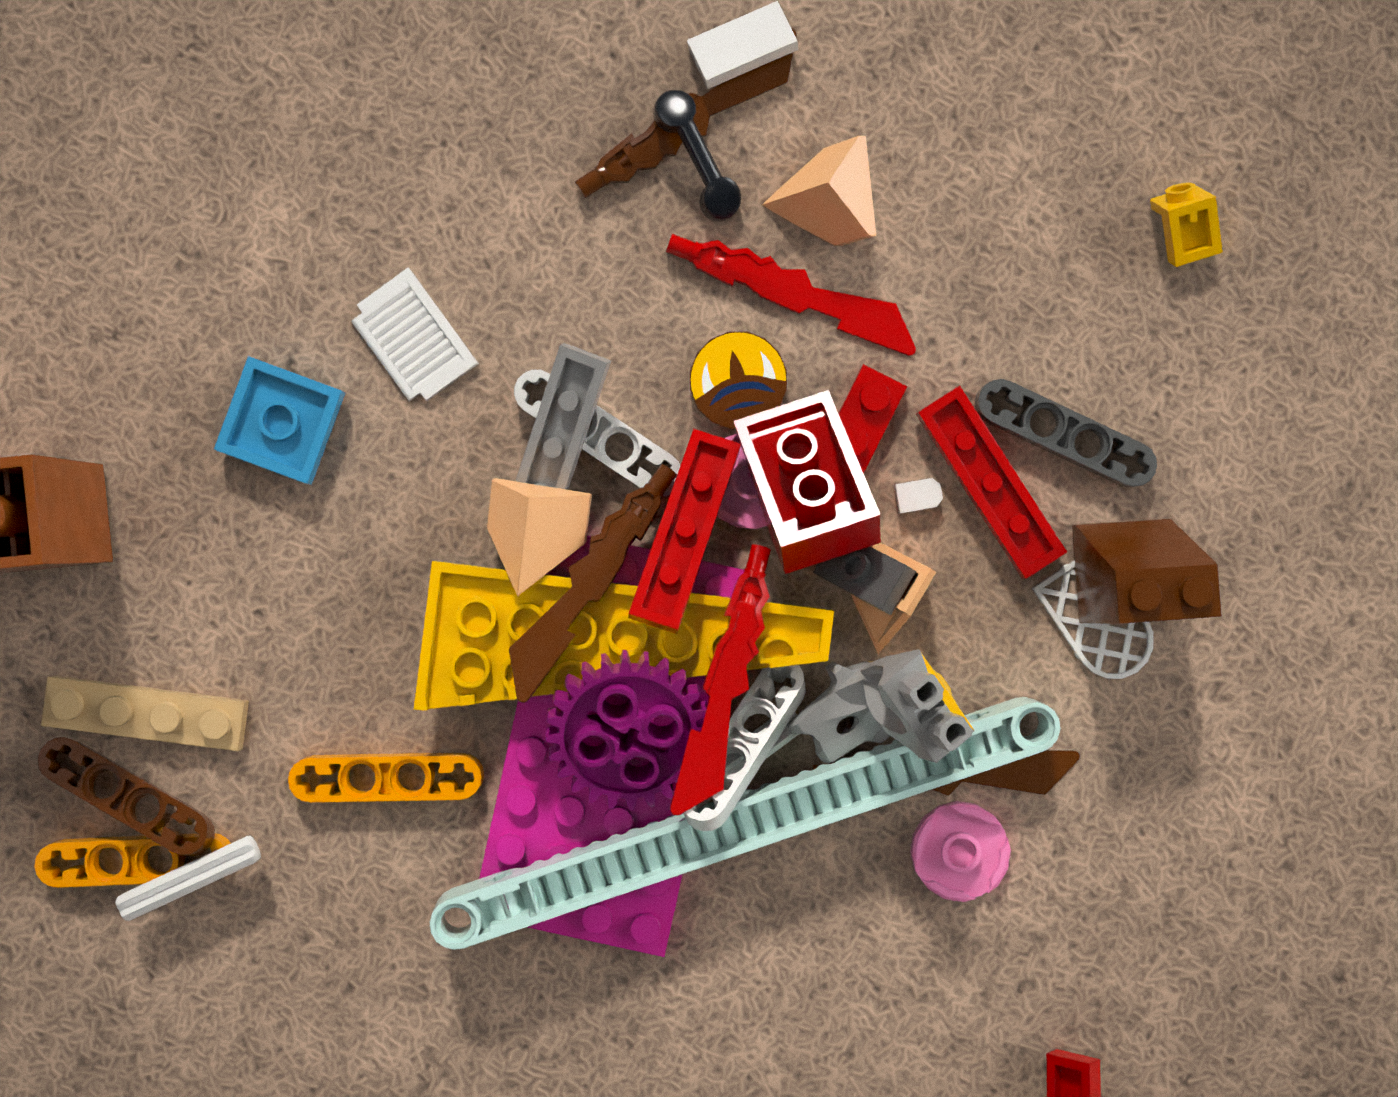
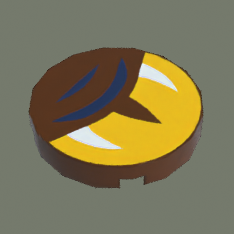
(737, 378)

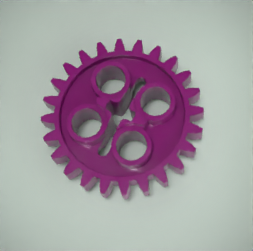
(606, 766)

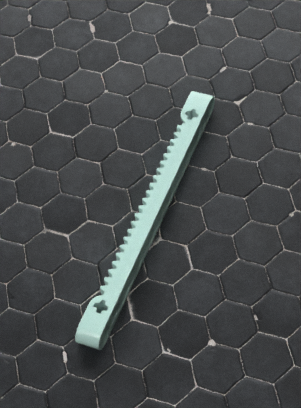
(758, 819)

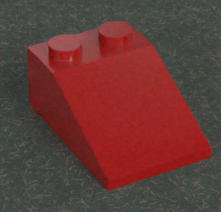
(808, 482)

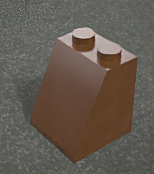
(1142, 573)

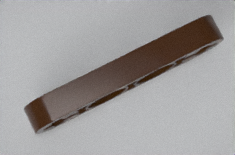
(128, 792)

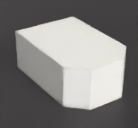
(917, 495)

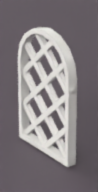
(1076, 645)

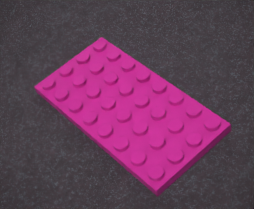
(543, 817)

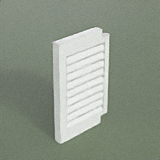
(412, 337)

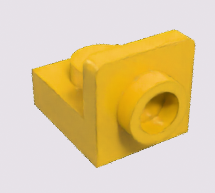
(1188, 223)

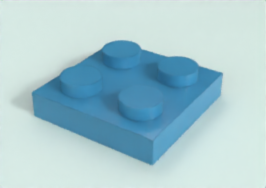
(279, 420)

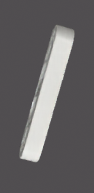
(602, 428)
(752, 746)

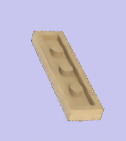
(145, 713)

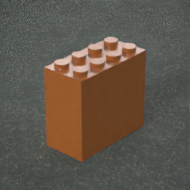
(52, 514)

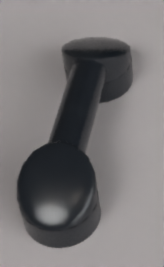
(675, 114)

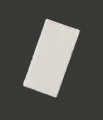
(742, 44)

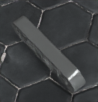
(1063, 437)

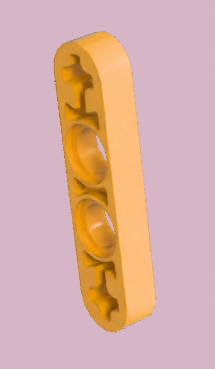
(386, 773)
(133, 852)

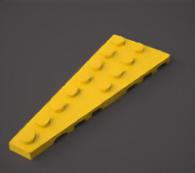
(478, 617)

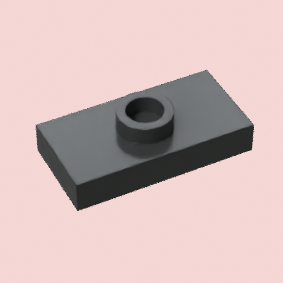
(868, 576)

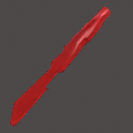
(791, 288)
(727, 677)

